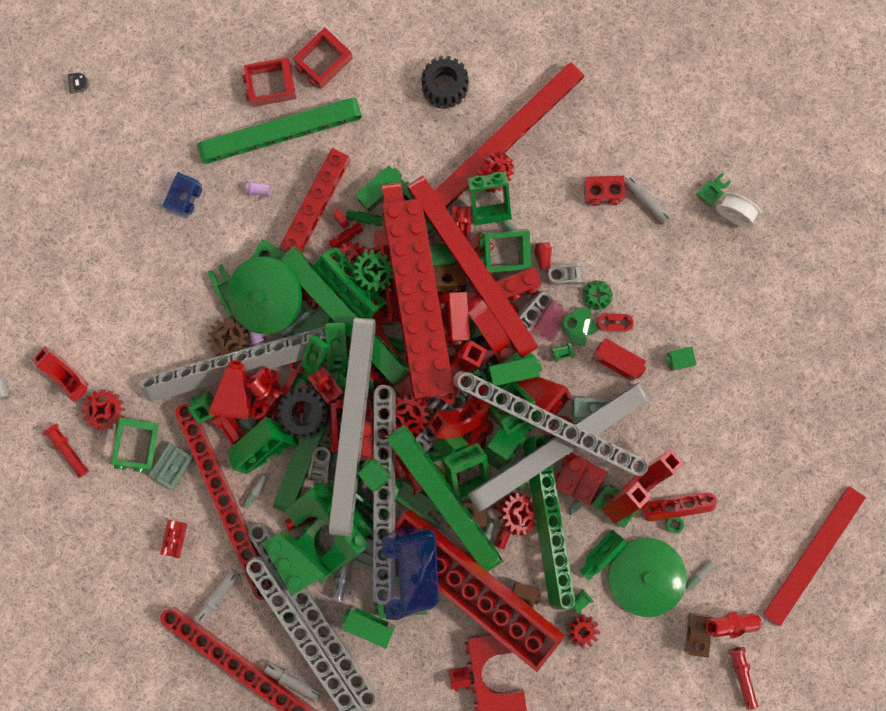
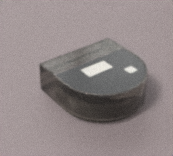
(77, 83)

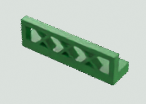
(345, 286)

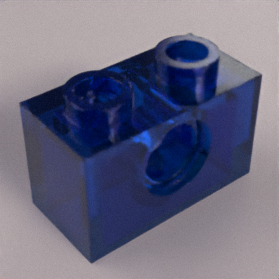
(182, 184)

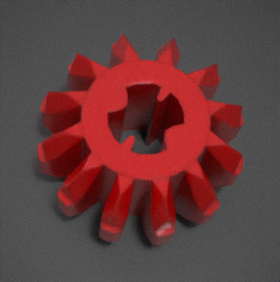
(588, 625)

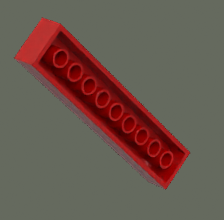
(417, 299)
(489, 600)

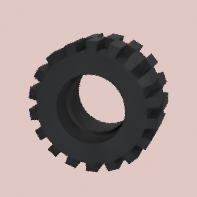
(445, 67)
(287, 419)

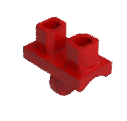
(462, 217)
(325, 385)
(173, 538)

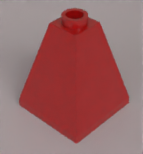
(546, 394)
(232, 396)

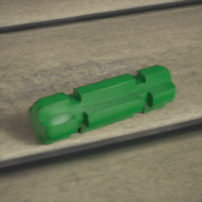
(363, 217)

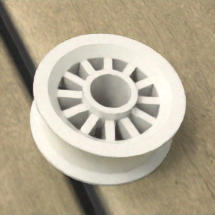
(738, 210)

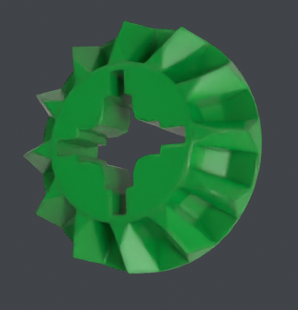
(591, 301)

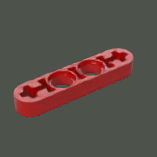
(678, 503)

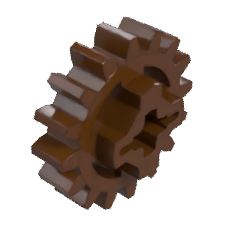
(230, 330)

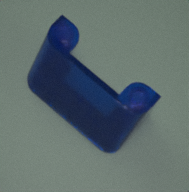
(417, 571)

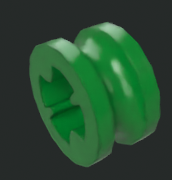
(671, 529)

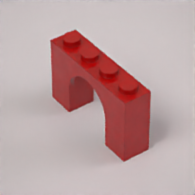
(636, 491)
(481, 650)

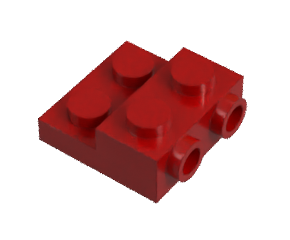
(580, 478)

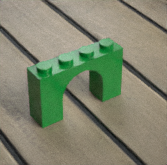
(372, 193)
(318, 503)
(311, 542)

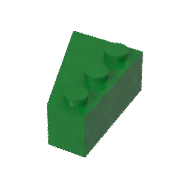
(260, 444)
(503, 445)
(293, 563)

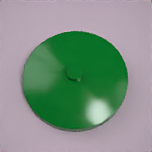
(264, 295)
(647, 577)

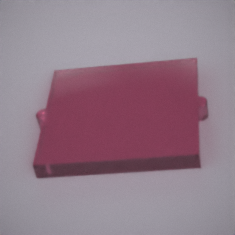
(550, 320)

